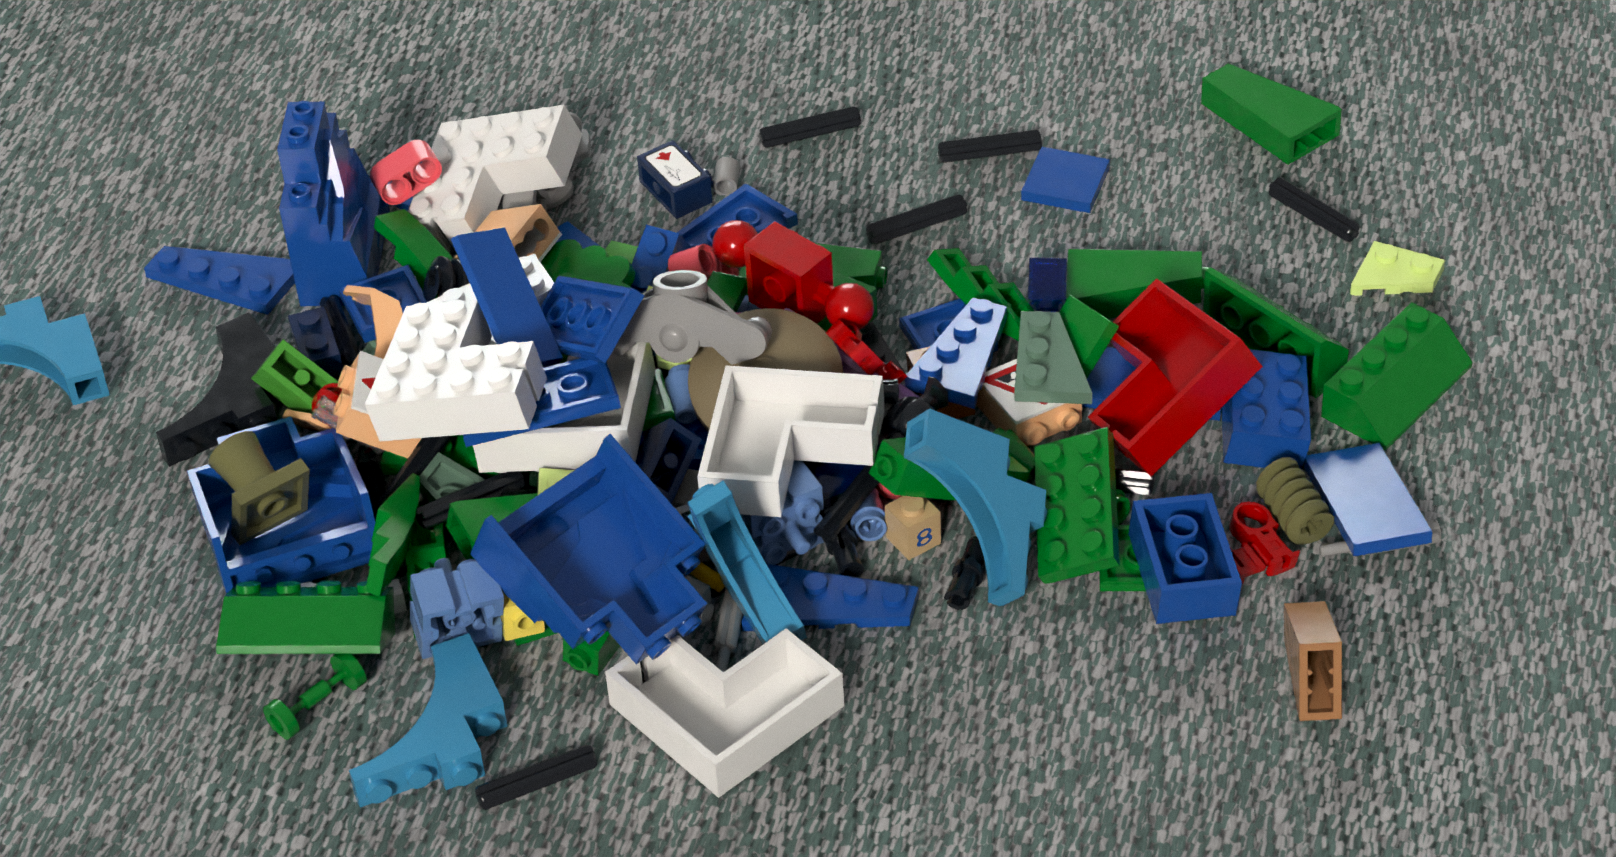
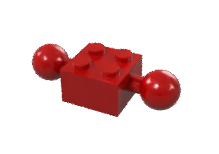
(790, 273)

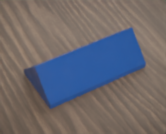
(505, 292)

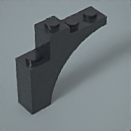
(233, 400)

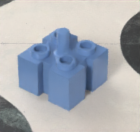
(799, 518)
(455, 604)

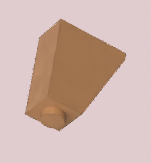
(1314, 660)

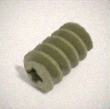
(1294, 501)

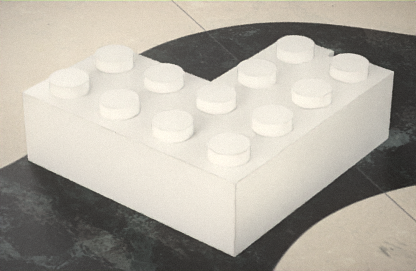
(491, 159)
(448, 378)
(784, 416)
(578, 441)
(729, 720)

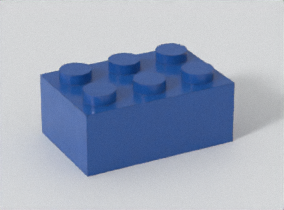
(1269, 413)
(1184, 558)

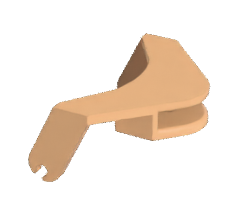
(386, 317)

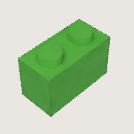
(291, 377)

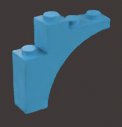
(54, 349)
(999, 507)
(740, 564)
(443, 739)

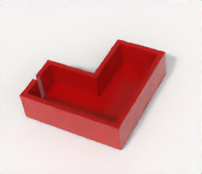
(1180, 379)

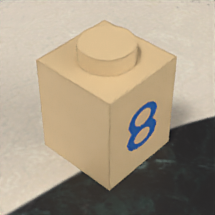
(913, 525)

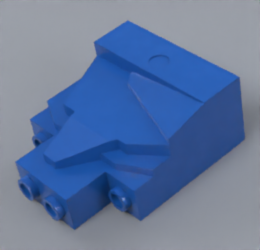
(326, 205)
(317, 543)
(599, 557)

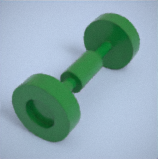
(282, 718)

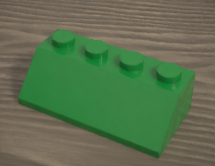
(1271, 327)
(1395, 377)
(305, 619)

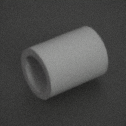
(726, 176)

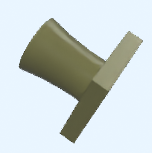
(261, 494)

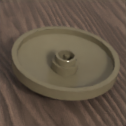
(794, 345)

